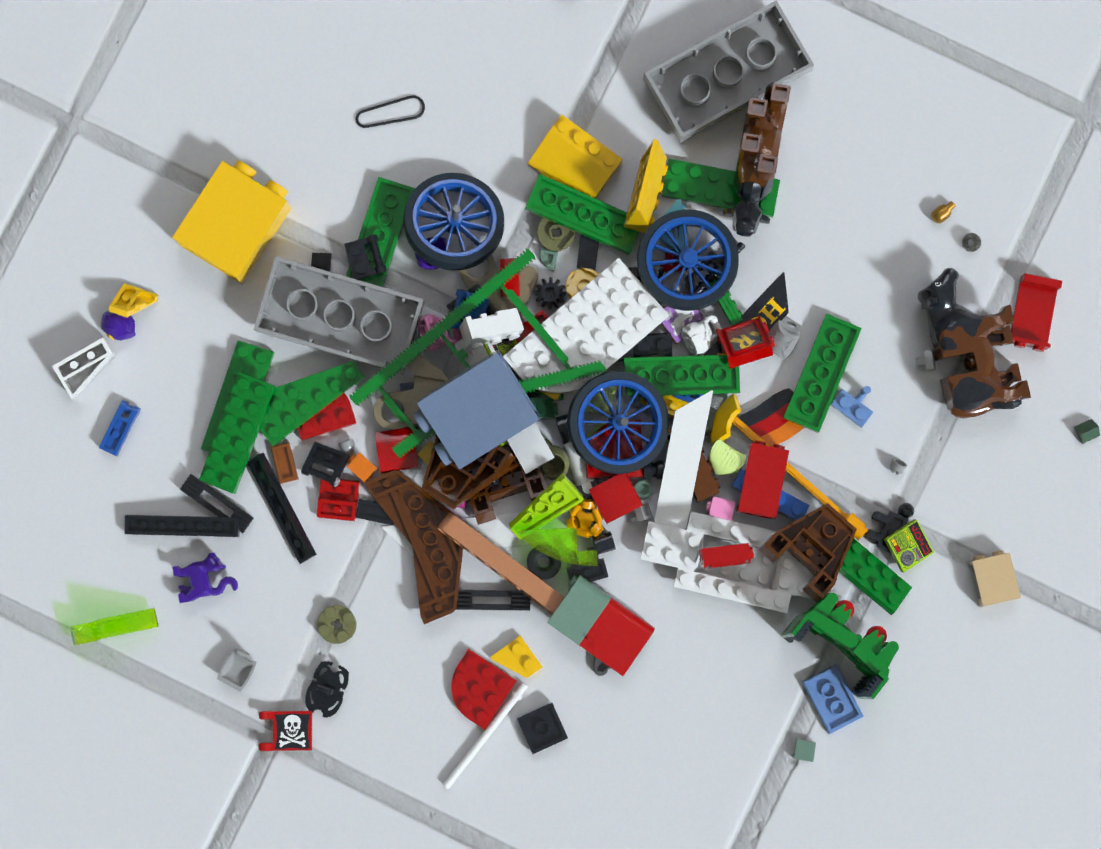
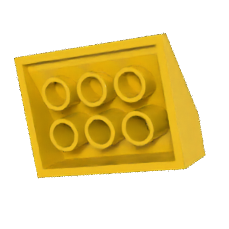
(575, 158)
(646, 188)

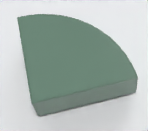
(548, 258)

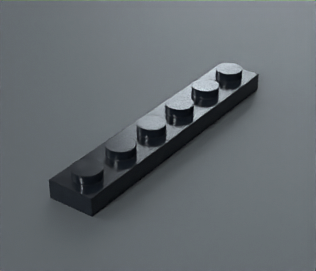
(281, 508)
(182, 525)

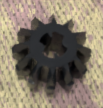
(558, 293)

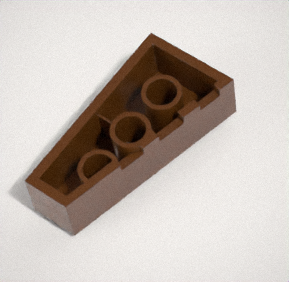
(705, 484)

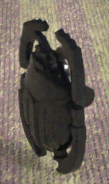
(326, 689)

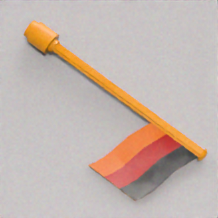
(767, 425)

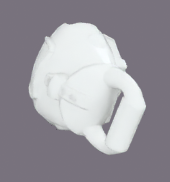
(699, 335)

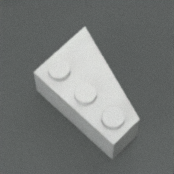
(491, 328)
(81, 367)

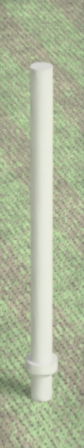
(516, 695)

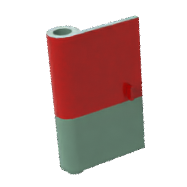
(601, 625)

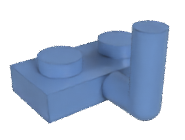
(852, 407)

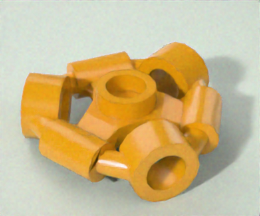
(585, 519)

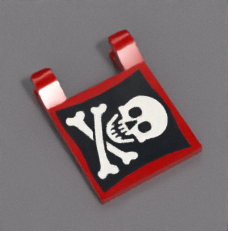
(290, 730)

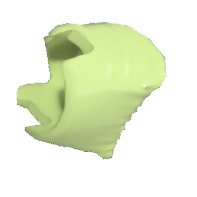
(598, 401)
(725, 459)

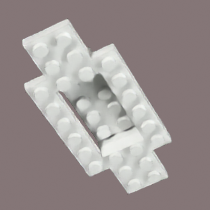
(754, 583)

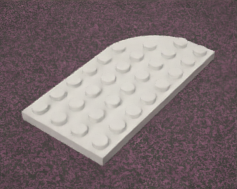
(592, 326)

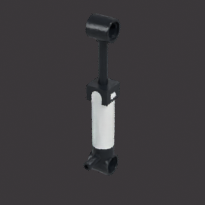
(604, 541)

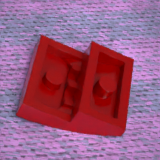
(387, 457)
(615, 497)
(338, 501)

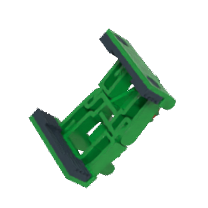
(868, 653)

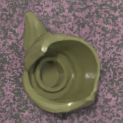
(557, 465)

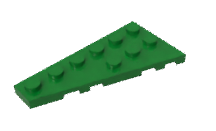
(302, 399)

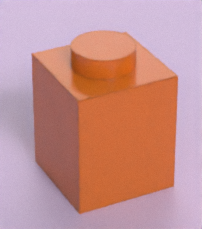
(361, 467)

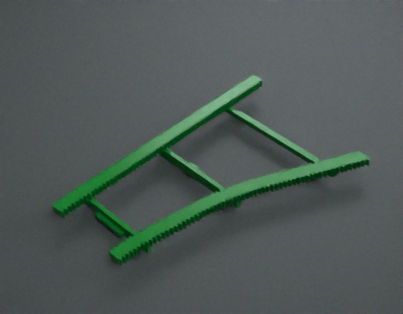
(439, 329)

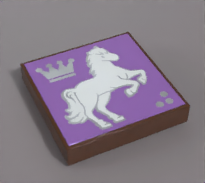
(679, 319)

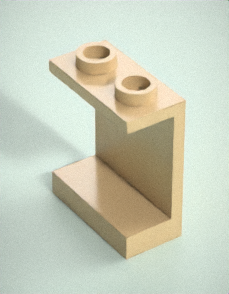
(995, 578)

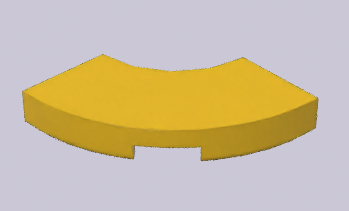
(724, 417)

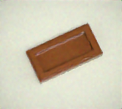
(284, 463)

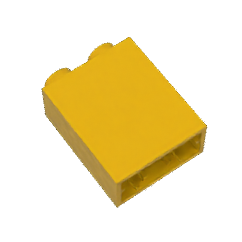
(233, 220)

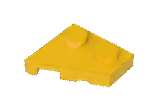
(131, 300)
(518, 658)

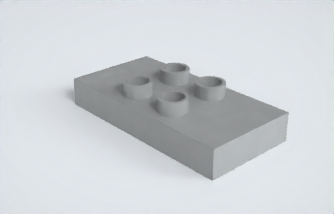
(727, 70)
(337, 314)

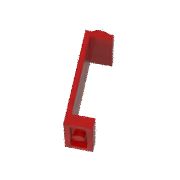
(1034, 311)
(763, 480)

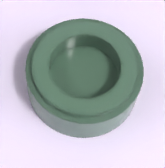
(643, 489)

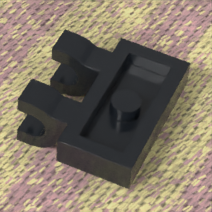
(891, 524)
(591, 573)

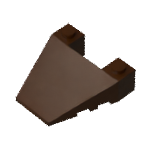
(510, 484)
(457, 486)
(817, 543)

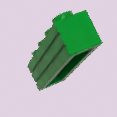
(729, 307)

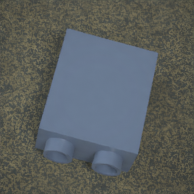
(476, 410)

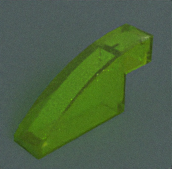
(559, 545)
(114, 626)

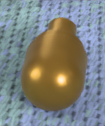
(942, 212)

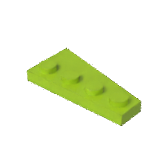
(551, 503)

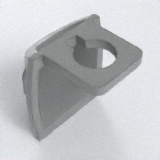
(784, 337)
(237, 670)

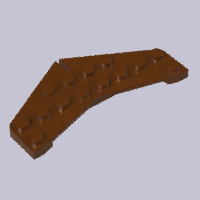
(435, 555)

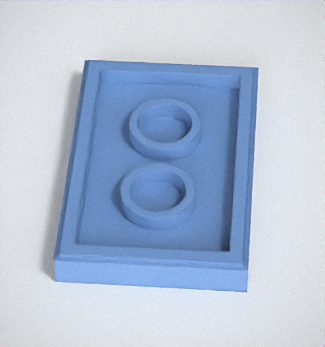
(832, 699)

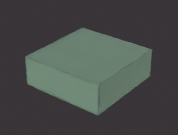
(804, 750)

